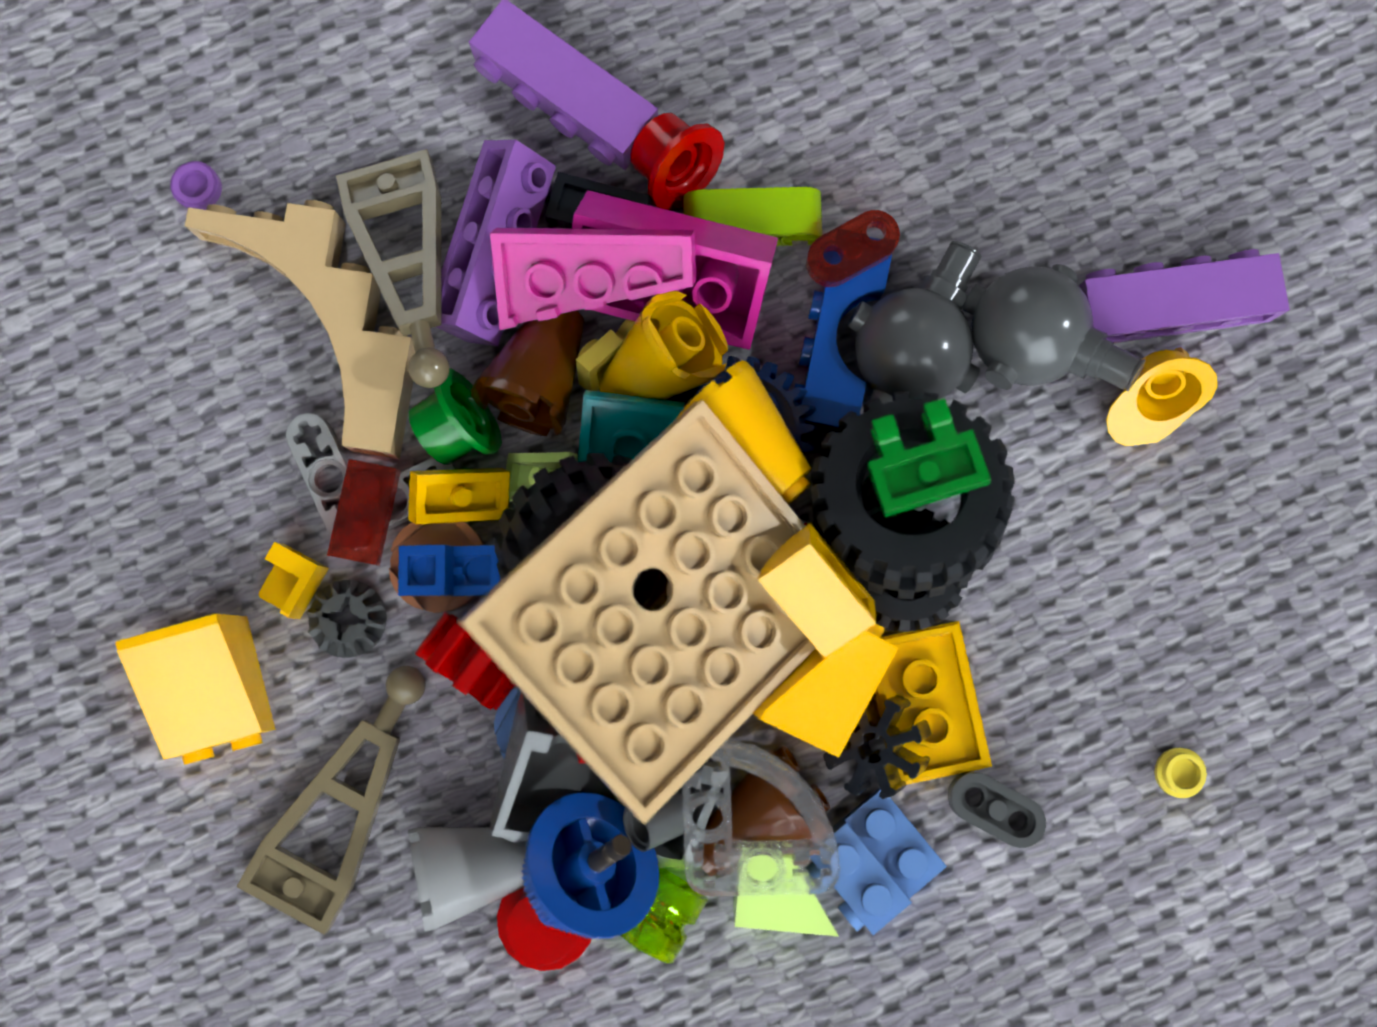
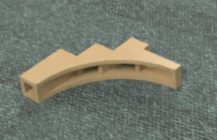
(346, 301)

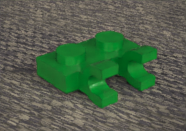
(927, 472)

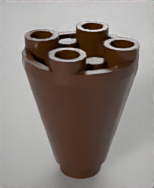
(761, 812)

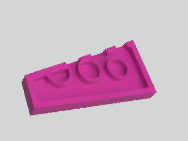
(574, 269)

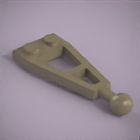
(384, 190)
(298, 885)

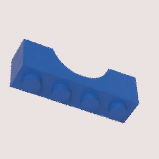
(828, 380)

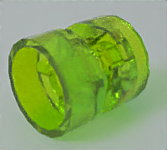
(662, 930)

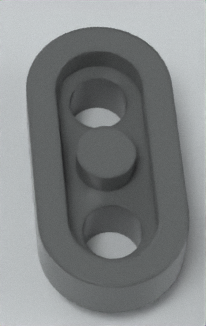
(995, 808)

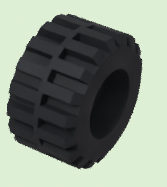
(921, 611)

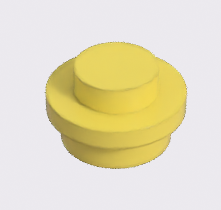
(1180, 772)

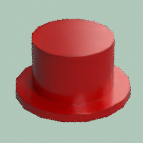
(676, 158)
(531, 940)

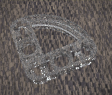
(736, 854)

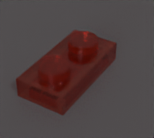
(364, 512)

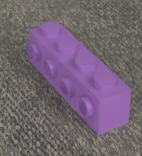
(561, 83)
(503, 193)
(1187, 297)

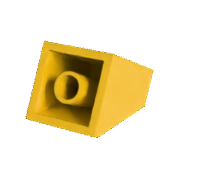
(199, 686)
(830, 694)

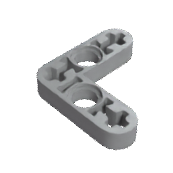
(326, 441)

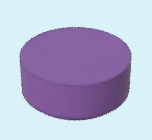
(195, 185)

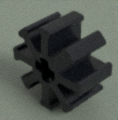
(890, 758)

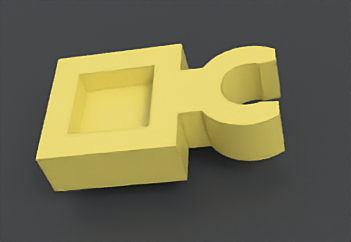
(597, 356)

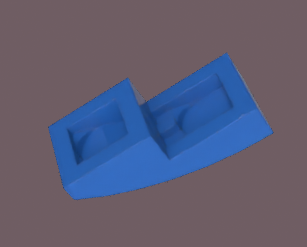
(447, 570)

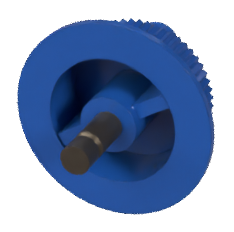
(586, 870)

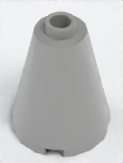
(462, 870)

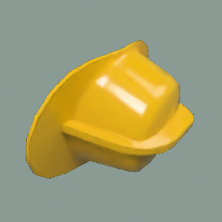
(1162, 398)

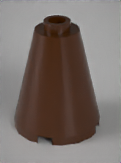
(534, 375)

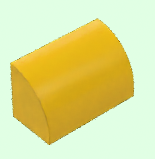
(818, 591)

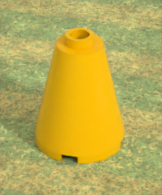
(667, 350)
(758, 428)

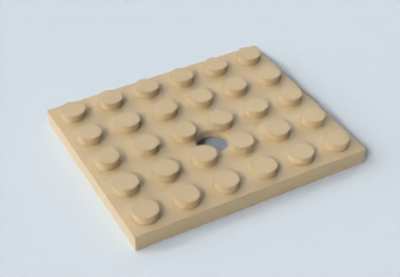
(666, 686)

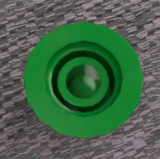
(452, 422)

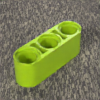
(772, 211)

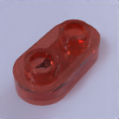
(855, 248)

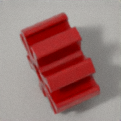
(459, 658)

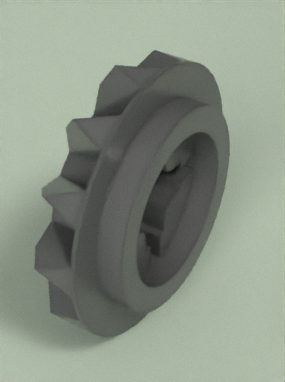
(359, 637)

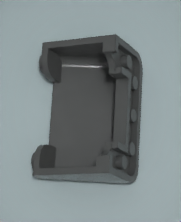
(545, 767)

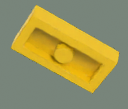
(458, 495)

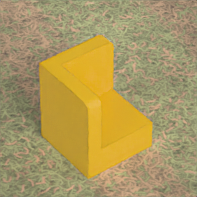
(291, 580)

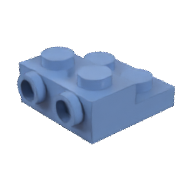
(879, 863)

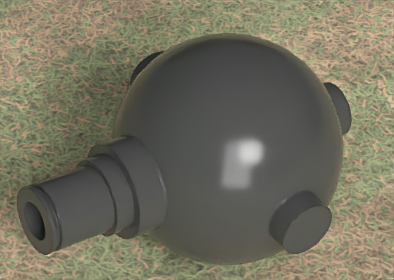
(1039, 328)
(920, 335)

